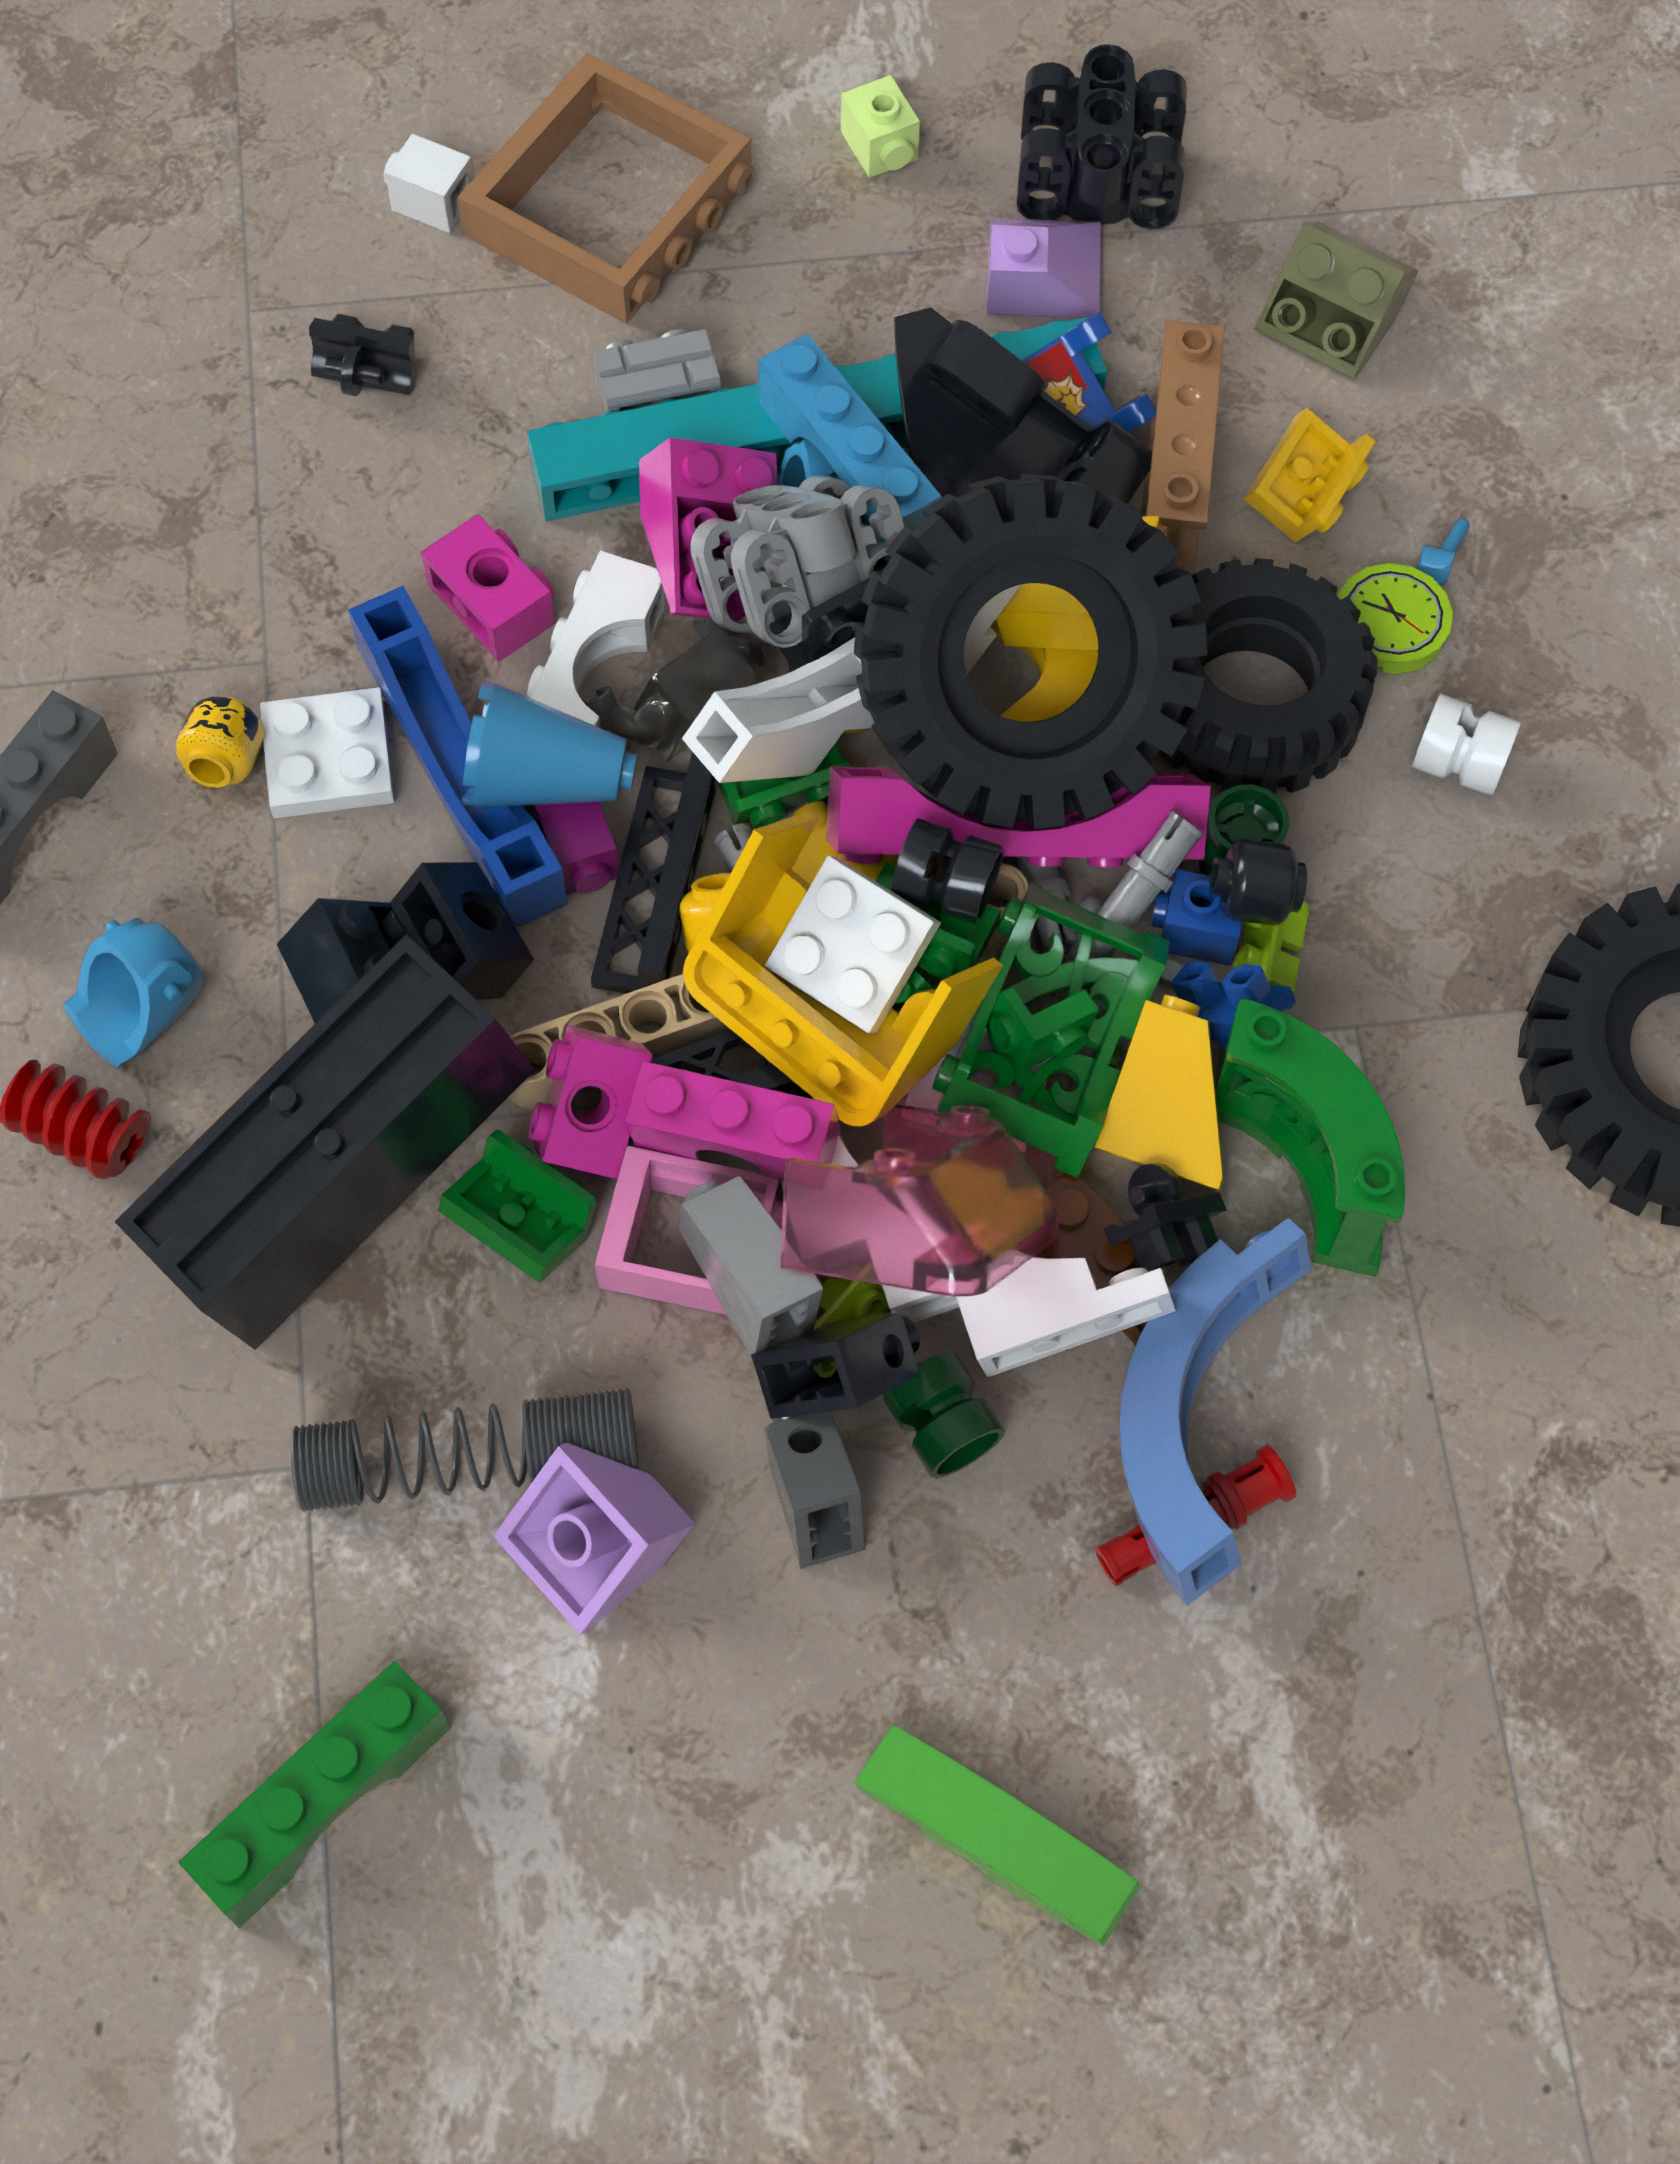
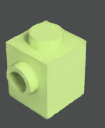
(880, 126)

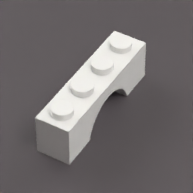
(612, 614)

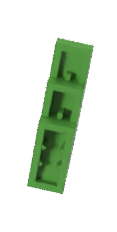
(998, 1835)

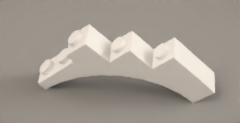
(796, 718)

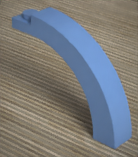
(1159, 1394)

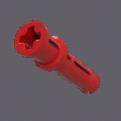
(1230, 1495)

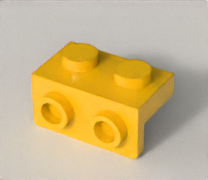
(1308, 477)

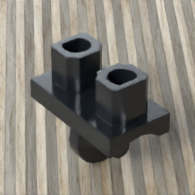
(362, 355)
(1168, 1226)

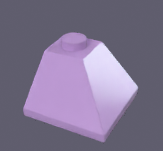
(1044, 268)
(591, 1532)

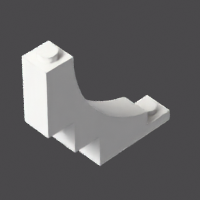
(1038, 1306)

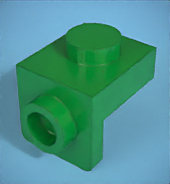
(1051, 1032)

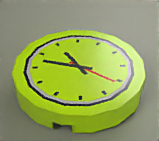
(1404, 613)

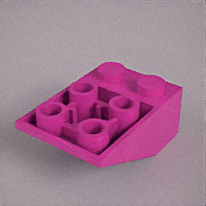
(680, 490)

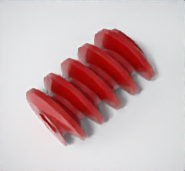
(72, 1121)

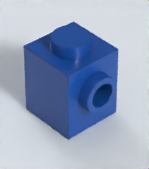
(1195, 920)

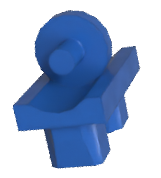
(1220, 999)

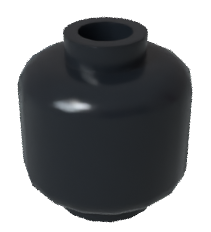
(1258, 882)

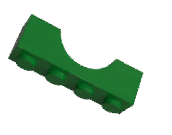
(275, 1826)

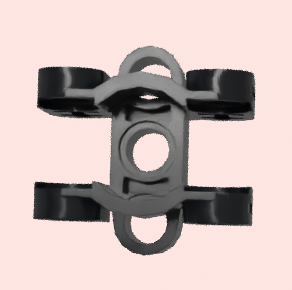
(1099, 152)

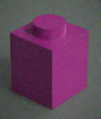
(580, 844)

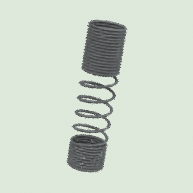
(332, 1469)

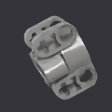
(792, 551)

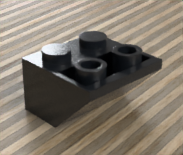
(337, 947)

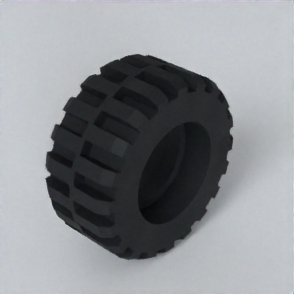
(1313, 633)

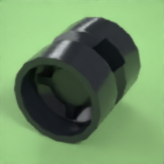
(968, 877)

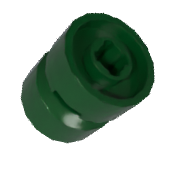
(1243, 814)
(947, 1421)

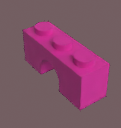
(696, 1112)

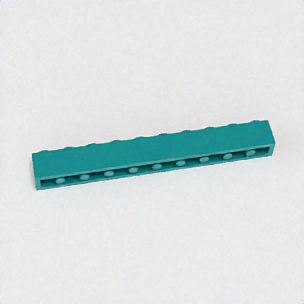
(596, 459)

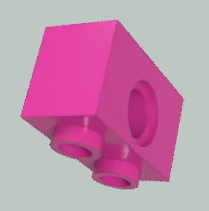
(498, 615)
(595, 1139)

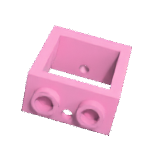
(673, 1175)

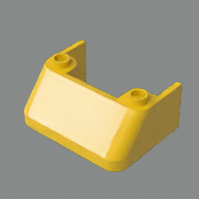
(791, 1029)

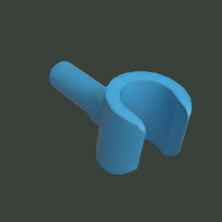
(1438, 561)

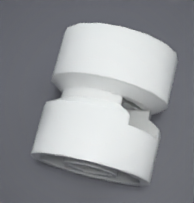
(1466, 744)

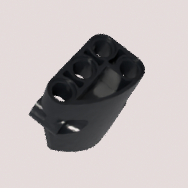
(984, 415)

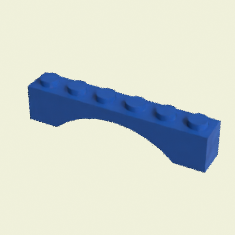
(438, 729)

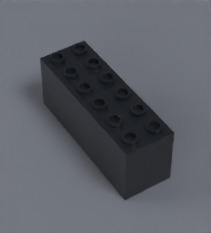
(326, 1144)

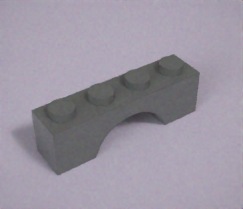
(50, 759)

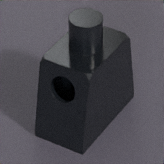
(870, 1358)

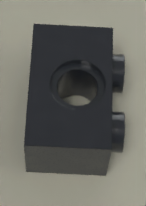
(463, 927)

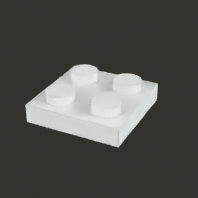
(326, 753)
(852, 944)

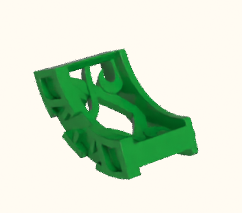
(1058, 1119)
(1327, 1122)

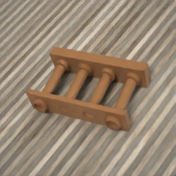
(1184, 435)

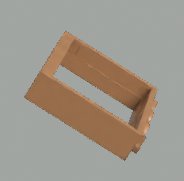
(532, 149)

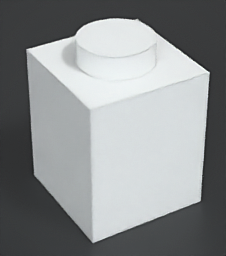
(426, 182)

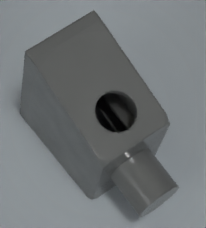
(815, 1487)

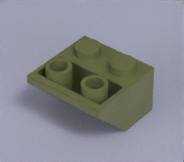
(1335, 298)

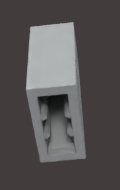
(742, 1261)

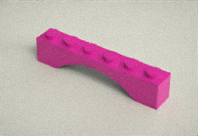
(877, 807)

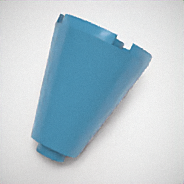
(540, 755)

